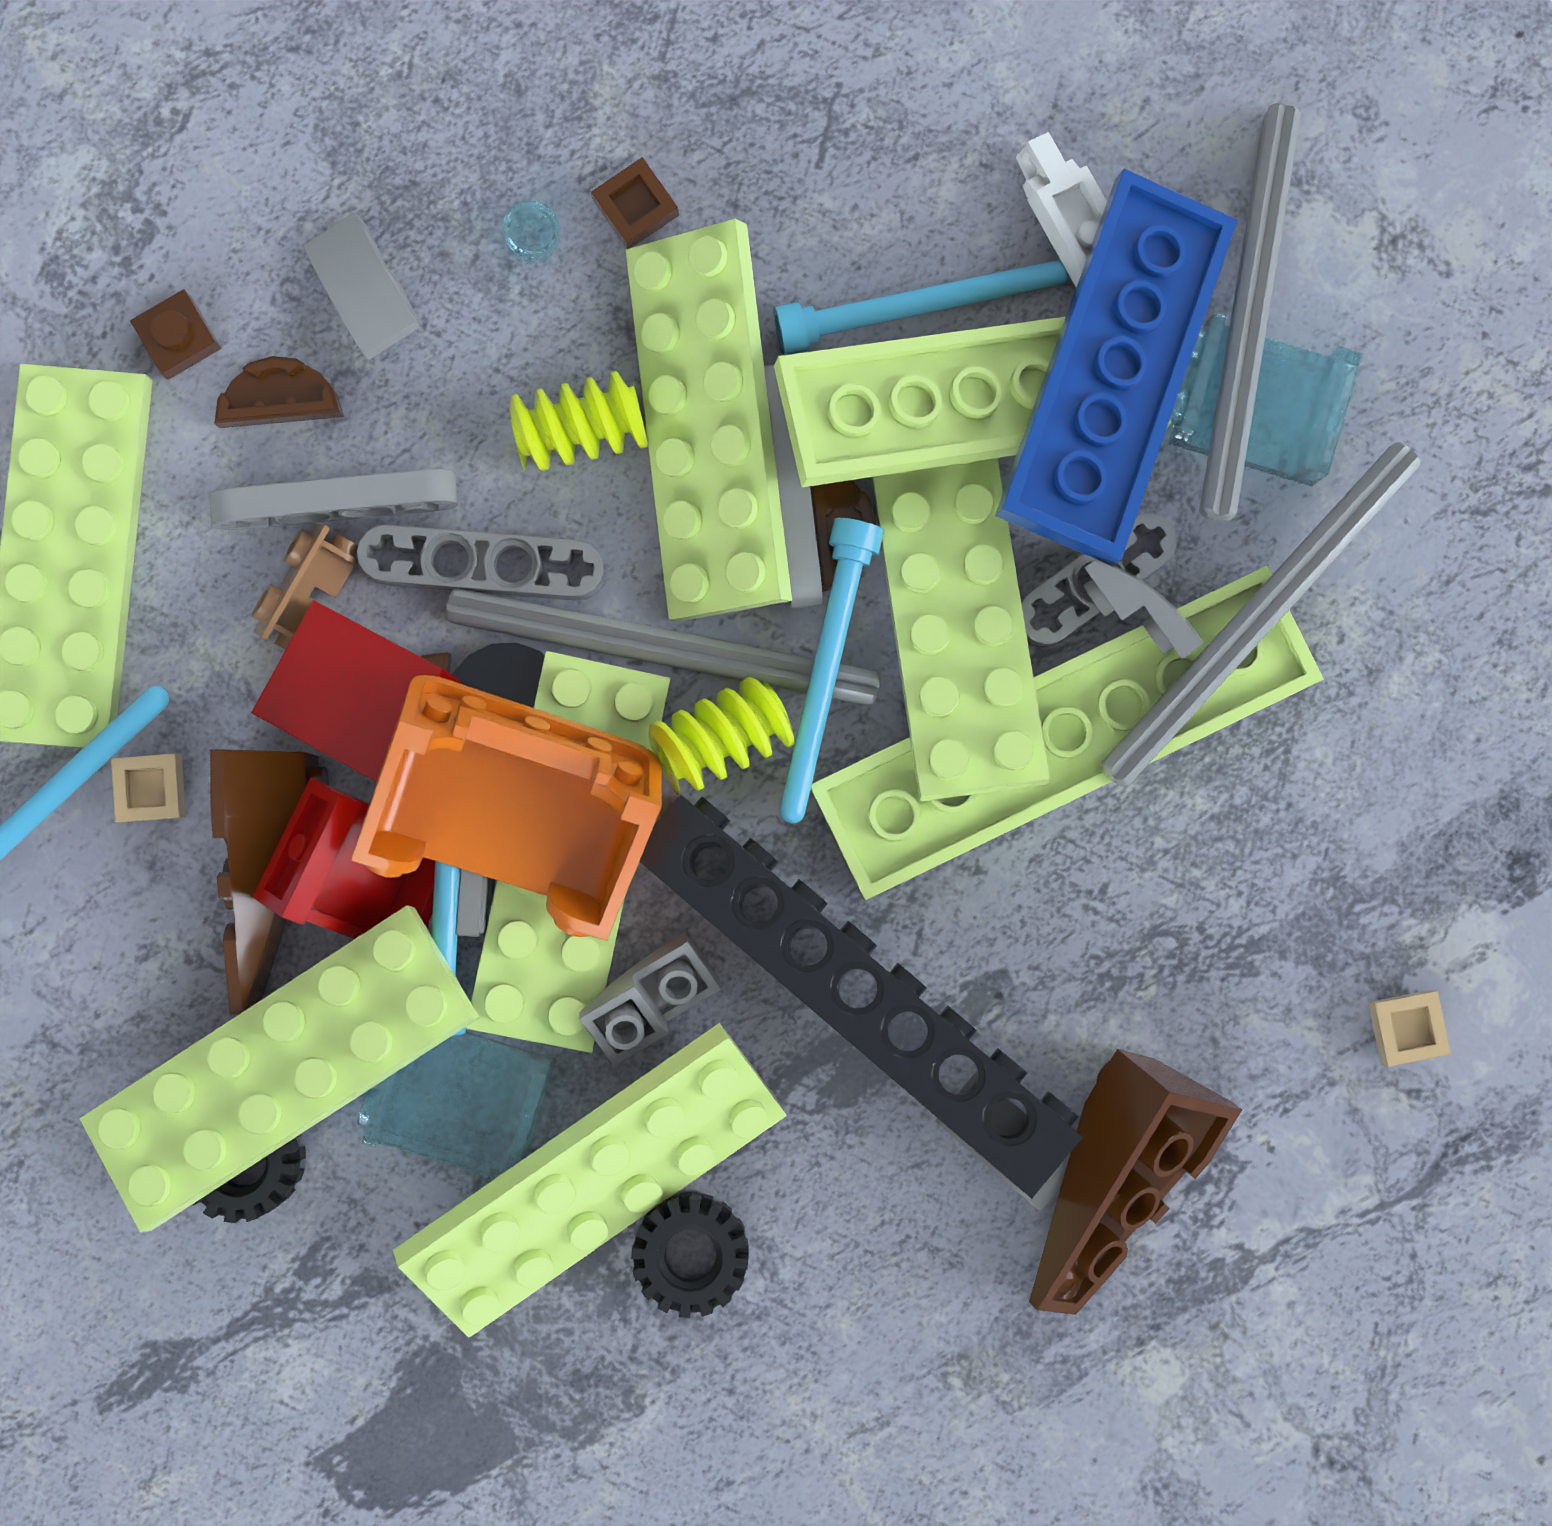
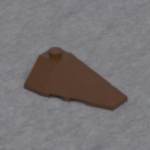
(250, 809)
(1138, 1140)

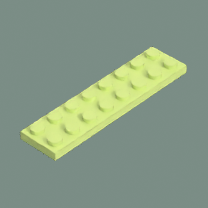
(1083, 716)

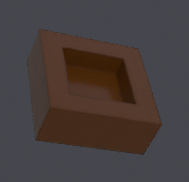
(635, 203)
(175, 334)

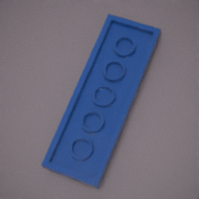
(1117, 368)

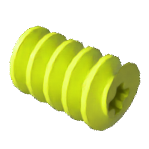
(577, 422)
(720, 733)

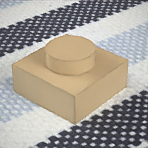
(148, 788)
(1409, 1028)

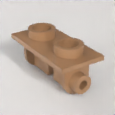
(312, 565)

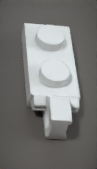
(1063, 200)

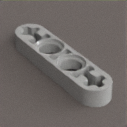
(333, 499)
(795, 508)
(483, 555)

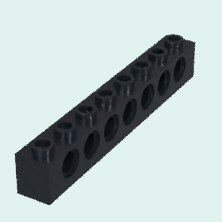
(1023, 1158)

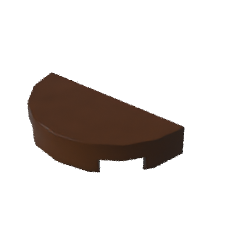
(276, 392)
(831, 502)

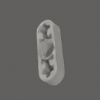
(1068, 621)

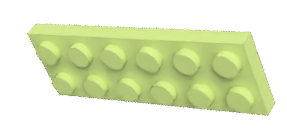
(913, 400)
(708, 422)
(69, 550)
(959, 631)
(529, 970)
(278, 1068)
(590, 1182)

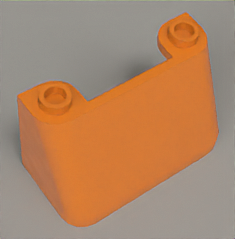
(513, 801)

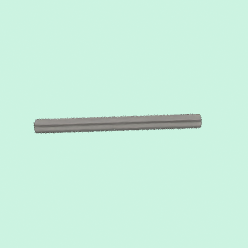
(1250, 313)
(1260, 614)
(652, 644)

